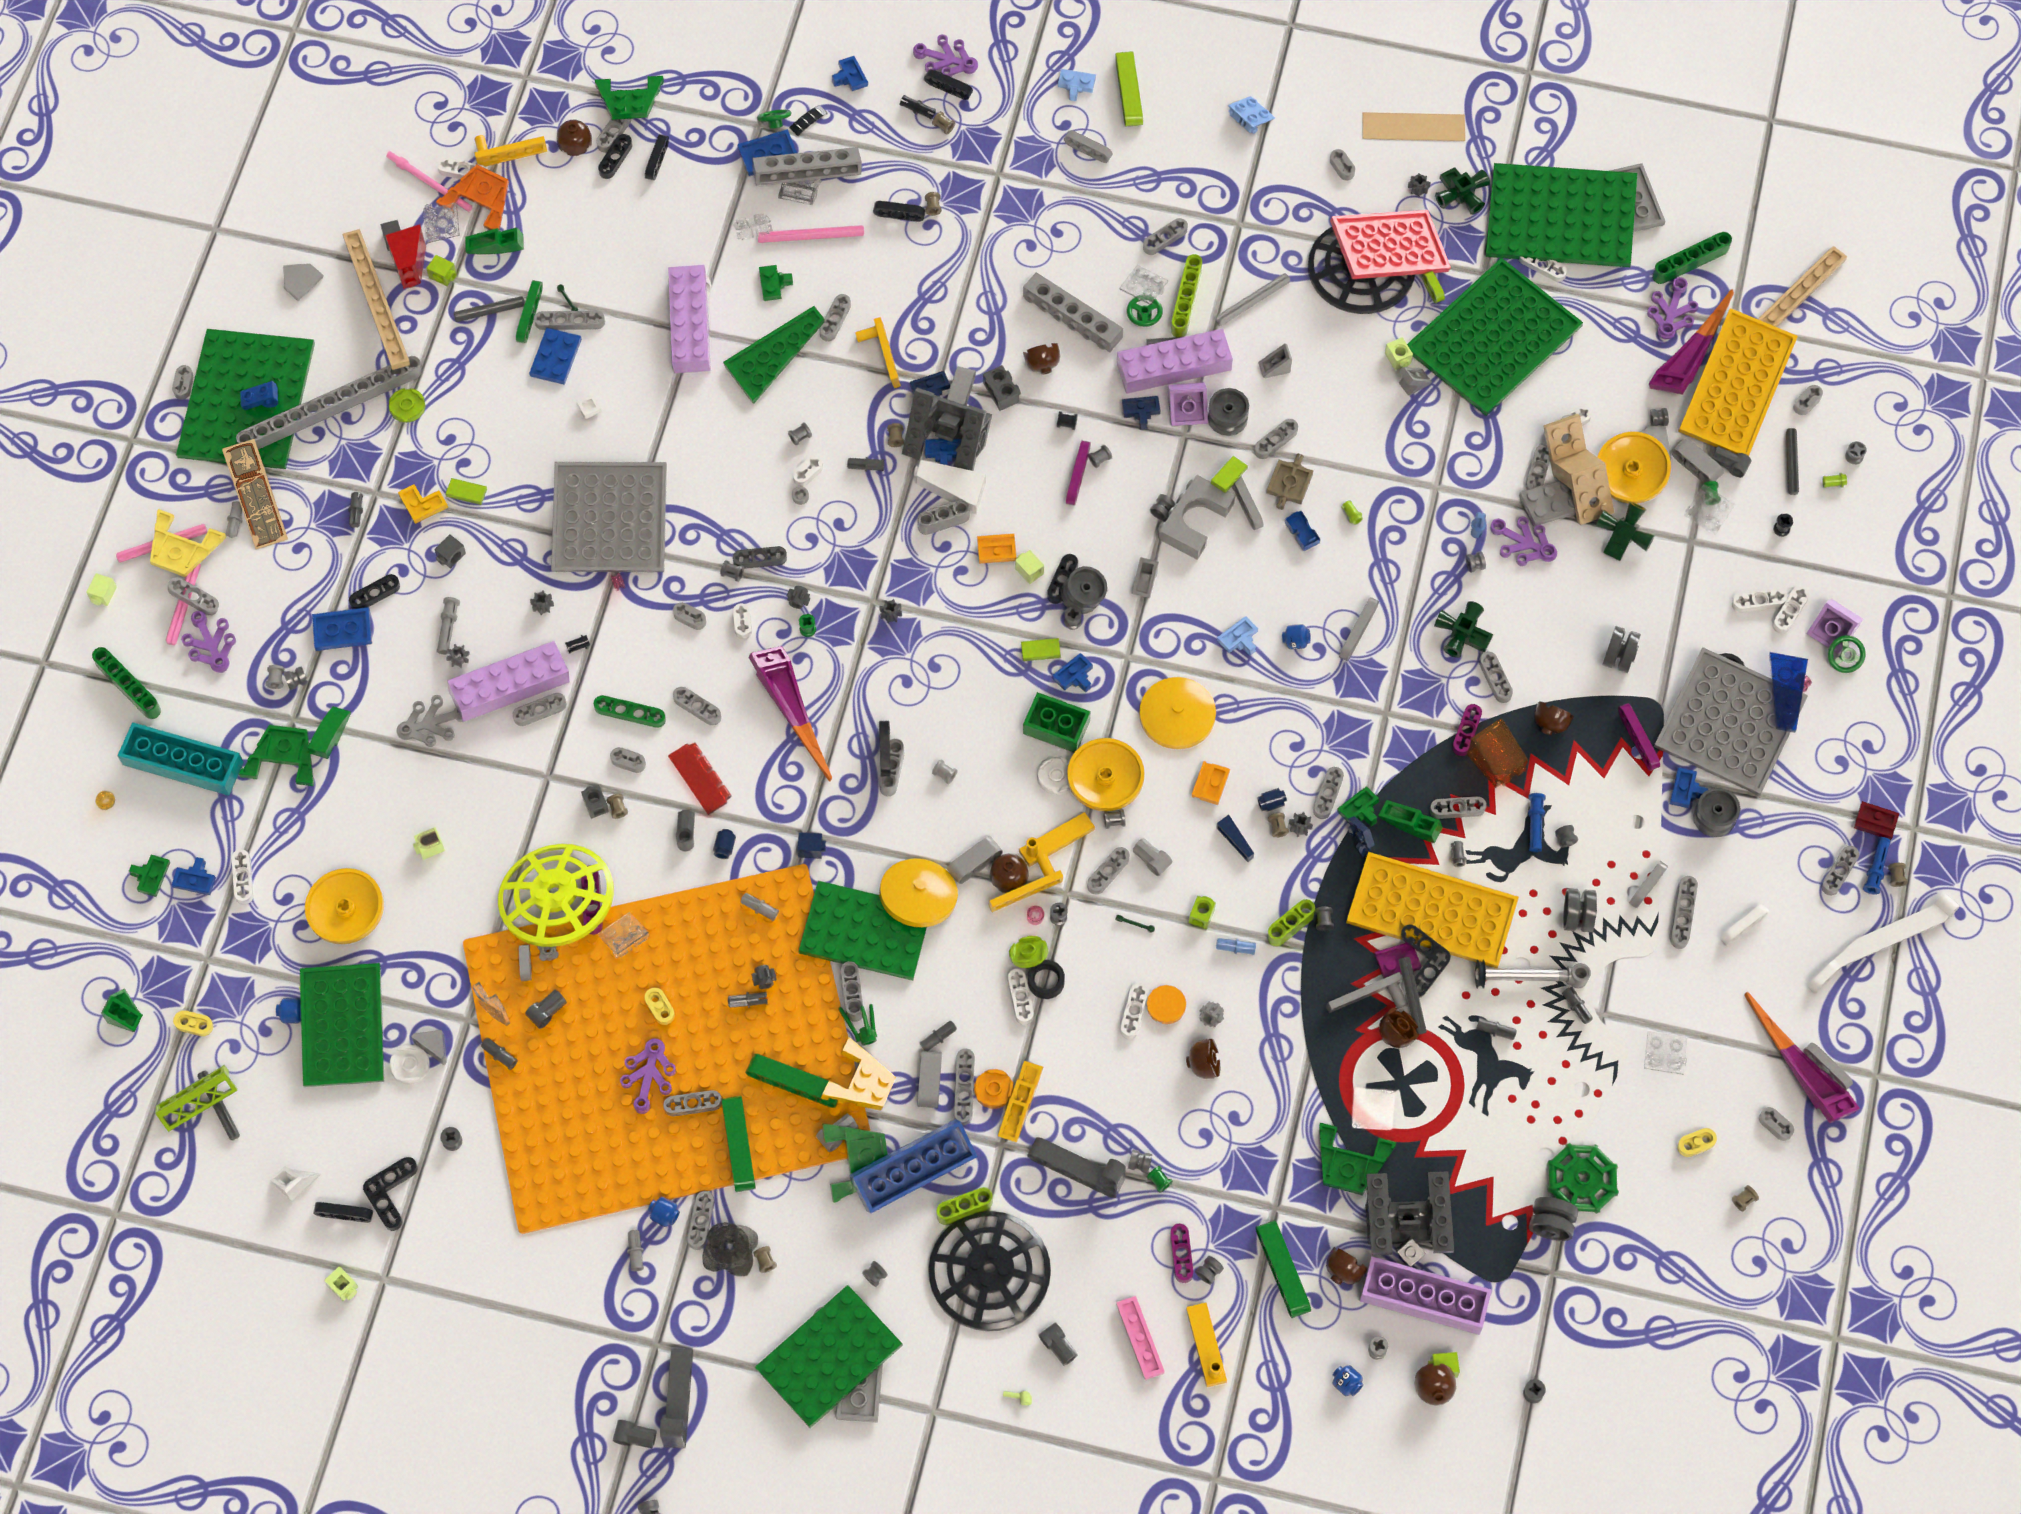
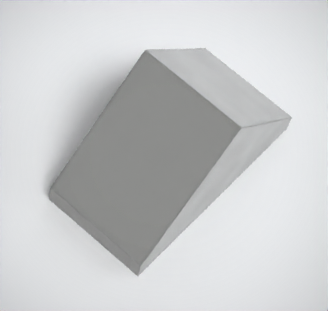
(1277, 362)
(433, 1043)

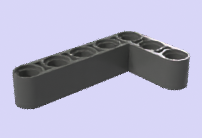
(1101, 1179)
(674, 1427)

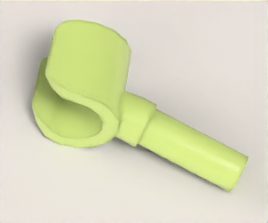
(1025, 1397)

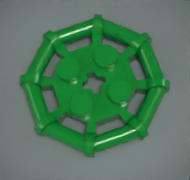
(1583, 1166)

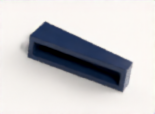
(1233, 835)

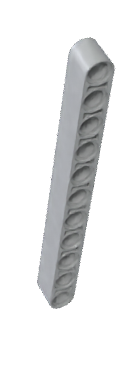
(334, 397)

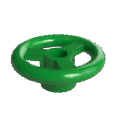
(774, 117)
(1144, 319)
(1853, 656)

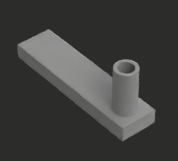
(1391, 982)

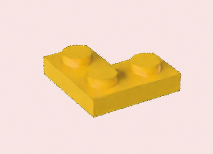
(419, 507)

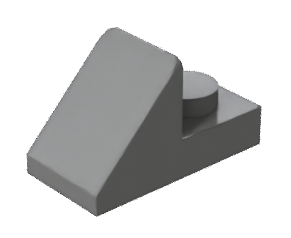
(1413, 380)
(1145, 577)

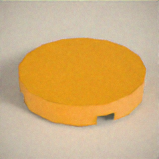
(1166, 1004)
(993, 1088)

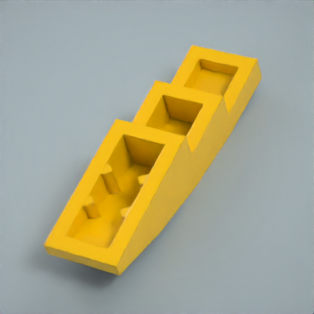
(1020, 1101)

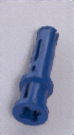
(1536, 815)
(1875, 873)

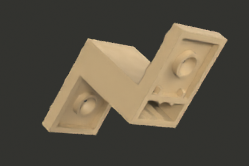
(1578, 468)

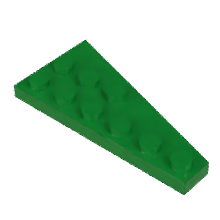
(765, 359)

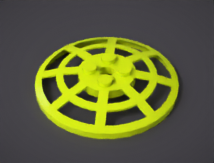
(555, 901)

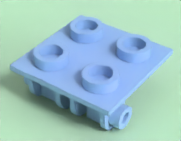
(1249, 114)

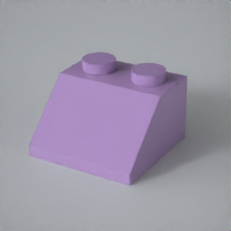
(1188, 404)
(1833, 623)

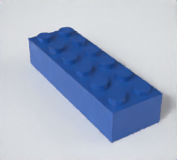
(913, 1166)

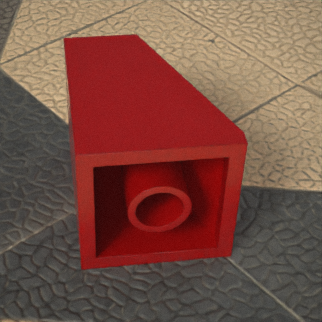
(408, 254)

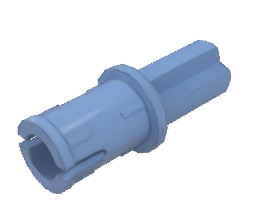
(1478, 525)
(1236, 946)

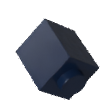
(811, 845)

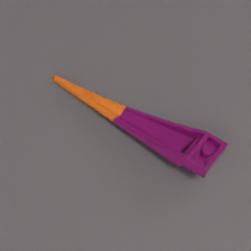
(1682, 367)
(779, 680)
(1820, 1087)

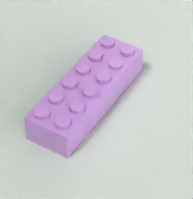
(689, 319)
(1174, 361)
(508, 681)
(1426, 1295)

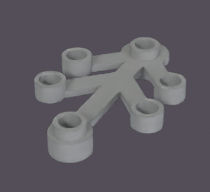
(429, 723)

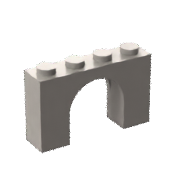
(1198, 494)

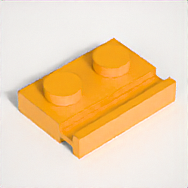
(996, 548)
(1210, 782)

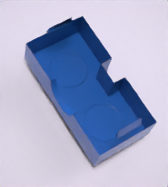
(1305, 536)

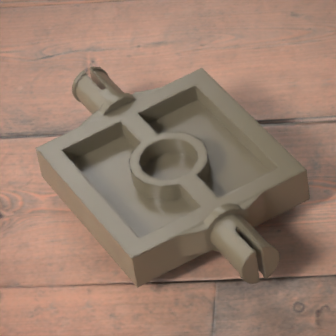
(1290, 481)

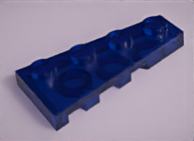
(1788, 683)

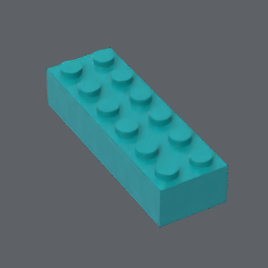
(180, 759)

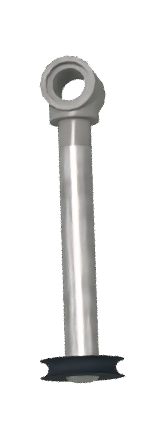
(1483, 974)

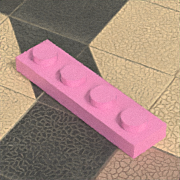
(1140, 1338)

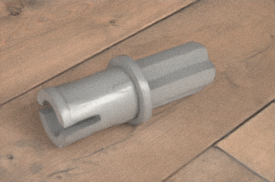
(234, 519)
(759, 906)
(635, 1250)

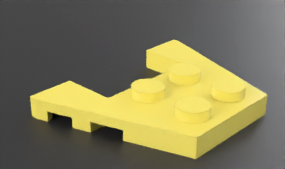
(178, 553)

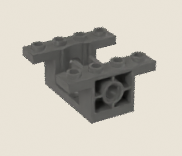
(949, 422)
(1429, 1219)

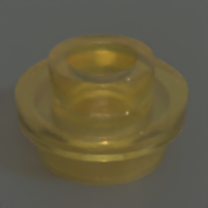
(101, 797)

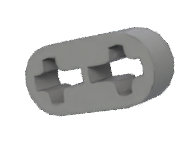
(1345, 163)
(186, 382)
(1805, 397)
(686, 618)
(629, 758)
(525, 963)
(1773, 1125)

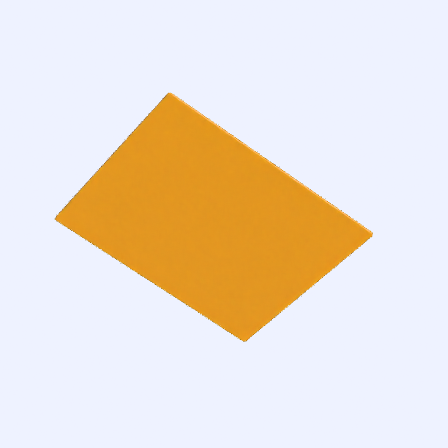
(568, 1122)

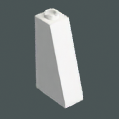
(951, 483)

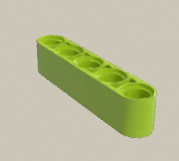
(1129, 88)
(1186, 288)

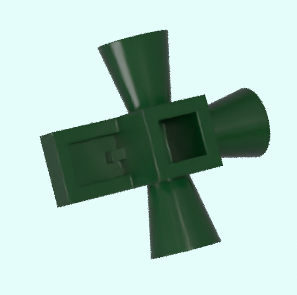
(1462, 189)
(1624, 531)
(1464, 630)

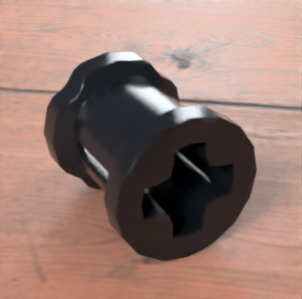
(1067, 420)
(1783, 525)

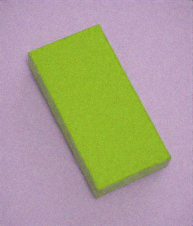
(1229, 474)
(466, 491)
(1040, 649)

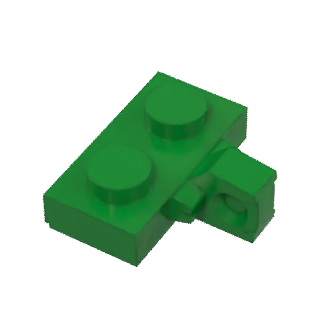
(773, 281)
(1360, 807)
(150, 875)

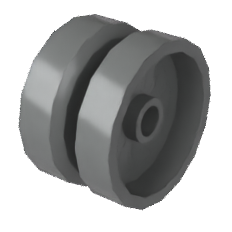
(1228, 411)
(1084, 589)
(1622, 649)
(1716, 812)
(1580, 910)
(1553, 1219)

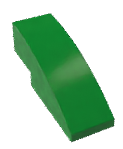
(495, 242)
(329, 732)
(1411, 821)

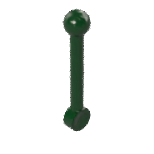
(560, 288)
(1150, 928)

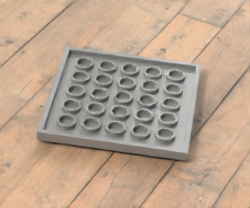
(609, 517)
(1725, 722)

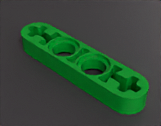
(529, 311)
(628, 714)

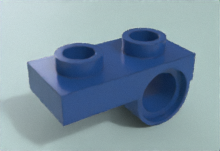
(263, 394)

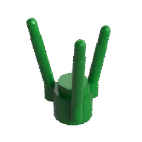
(868, 1033)

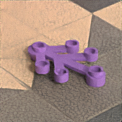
(947, 58)
(1672, 311)
(1525, 542)
(210, 644)
(648, 1072)

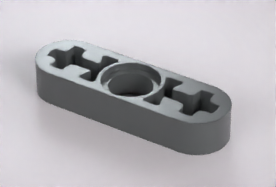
(765, 551)

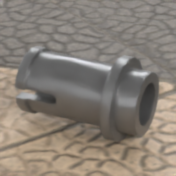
(1458, 854)

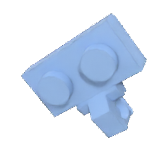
(1076, 82)
(1239, 636)

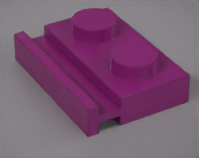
(1389, 959)

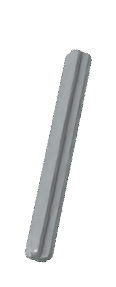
(1252, 299)

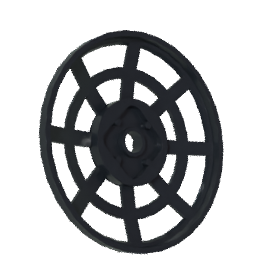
(1348, 288)
(989, 1282)

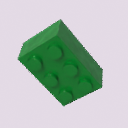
(1056, 722)

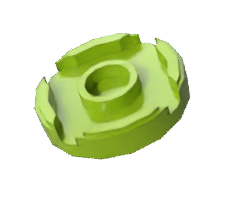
(406, 405)
(1028, 952)

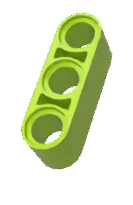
(1294, 914)
(970, 1198)

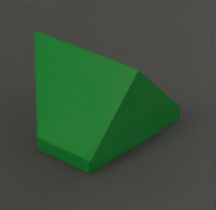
(121, 1011)

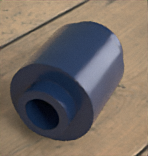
(1272, 799)
(724, 844)

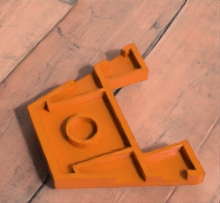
(481, 188)

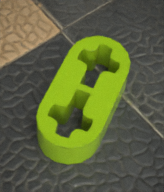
(1433, 287)

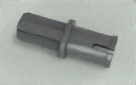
(865, 464)
(355, 509)
(747, 999)
(1577, 1005)
(1496, 1029)
(938, 1036)
(499, 1053)

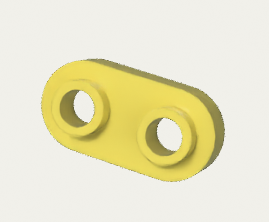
(660, 1007)
(194, 1023)
(1696, 1143)

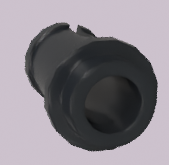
(577, 644)

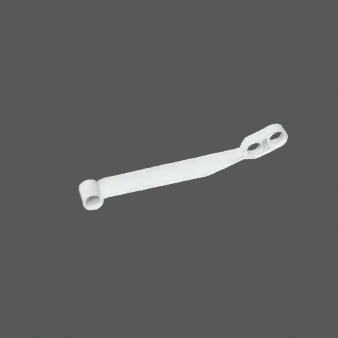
(1888, 936)

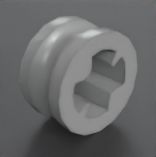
(797, 491)

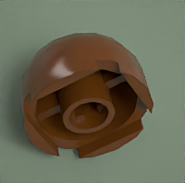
(574, 137)
(1042, 358)
(1552, 718)
(1009, 872)
(1398, 1028)
(1203, 1059)
(1344, 1267)
(1435, 1384)

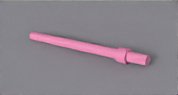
(403, 164)

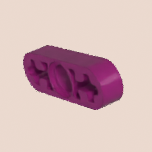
(1466, 722)
(1188, 1266)

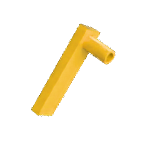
(507, 152)
(875, 331)
(1057, 838)
(1050, 879)
(1206, 1344)

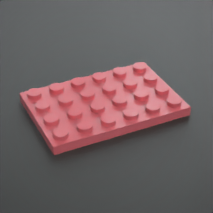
(1390, 244)

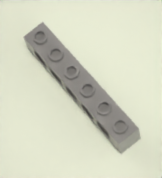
(807, 166)
(1069, 304)

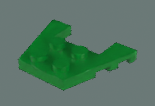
(629, 103)
(282, 746)
(862, 1149)
(1348, 1169)

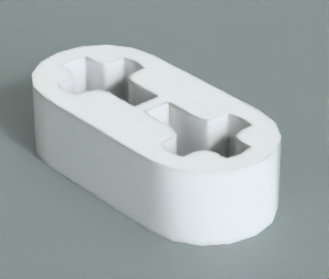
(805, 469)
(746, 620)

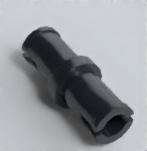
(917, 107)

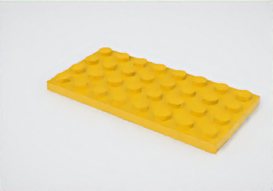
(1738, 383)
(1453, 912)

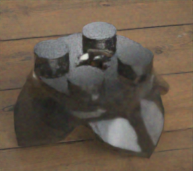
(735, 1261)

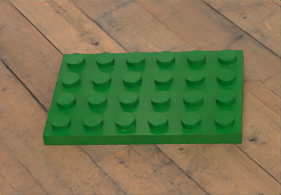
(857, 929)
(341, 1025)
(828, 1356)

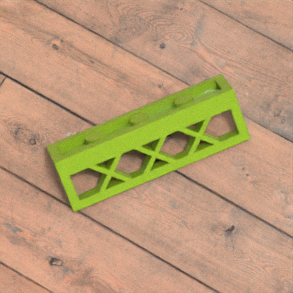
(191, 1092)

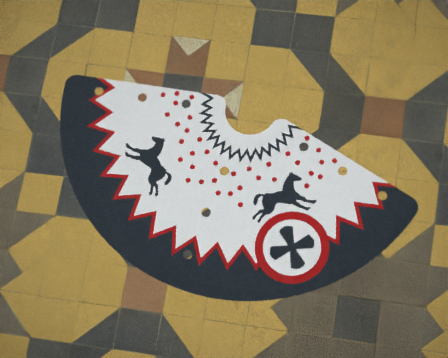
(1460, 1093)

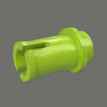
(1835, 480)
(1354, 516)

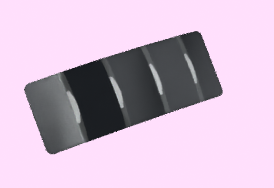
(807, 119)

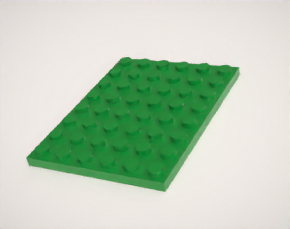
(1562, 215)
(1494, 336)
(225, 368)

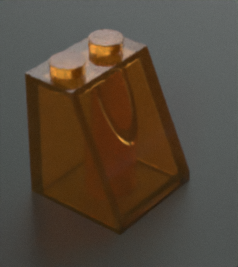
(1497, 754)

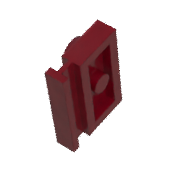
(1876, 820)

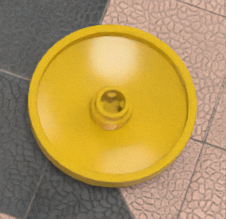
(1635, 466)
(1177, 713)
(1105, 774)
(918, 892)
(344, 906)

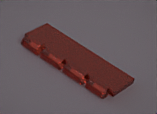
(696, 775)

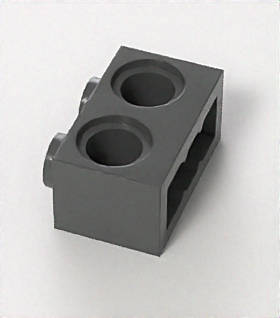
(999, 388)

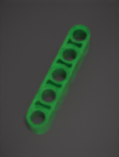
(1699, 254)
(131, 689)
(789, 1079)
(738, 1144)
(1283, 1269)

